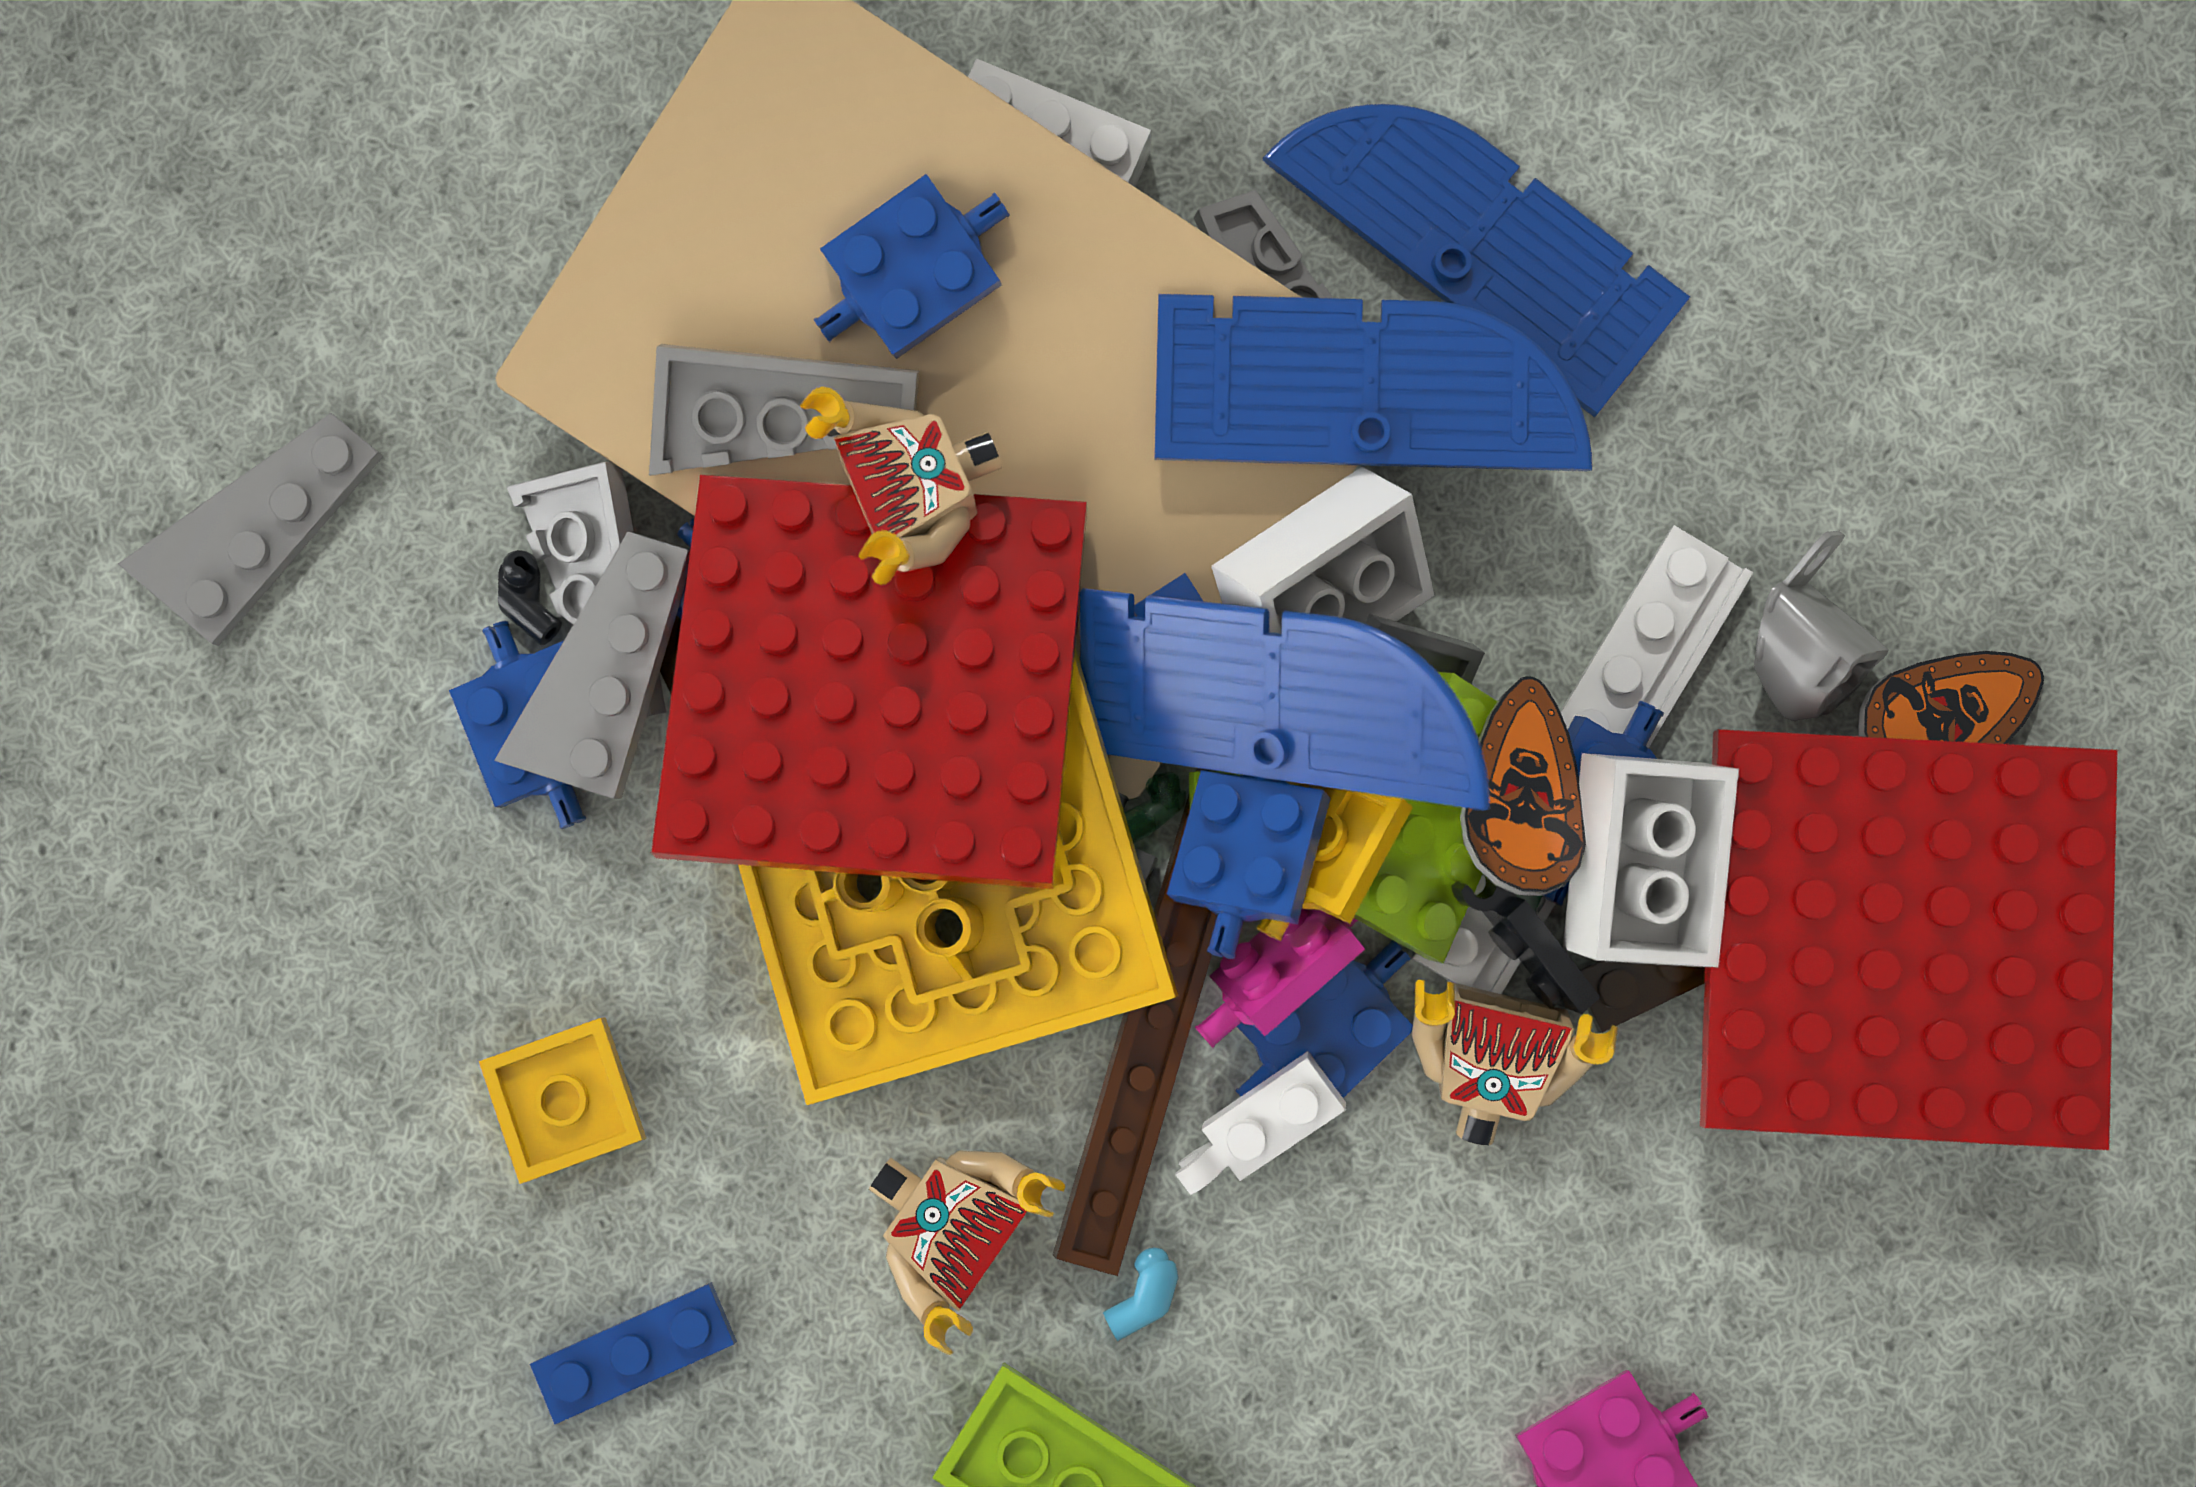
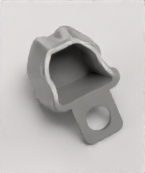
(1807, 646)

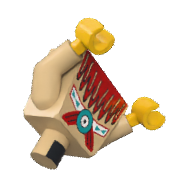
(904, 478)
(1501, 1054)
(953, 1229)

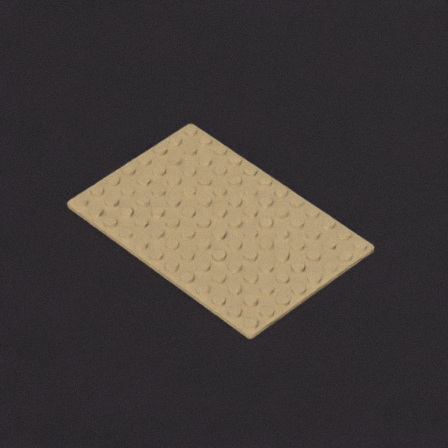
(795, 135)

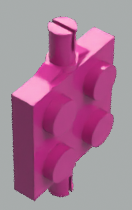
(1278, 976)
(1611, 1440)

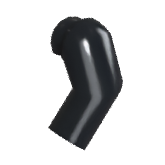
(521, 597)

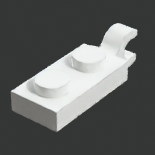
(1263, 1123)

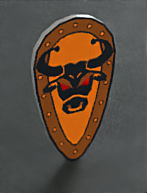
(1954, 699)
(1535, 822)

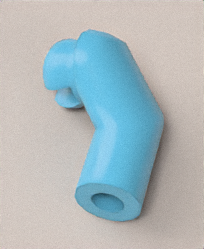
(1151, 1296)

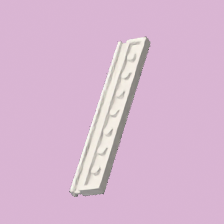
(1641, 658)

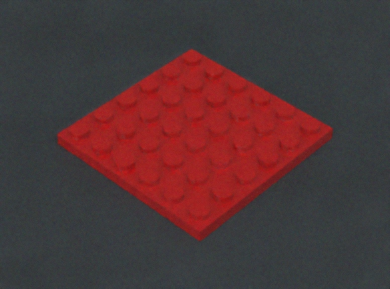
(866, 716)
(1914, 941)

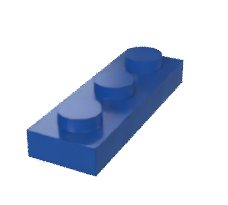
(633, 1353)

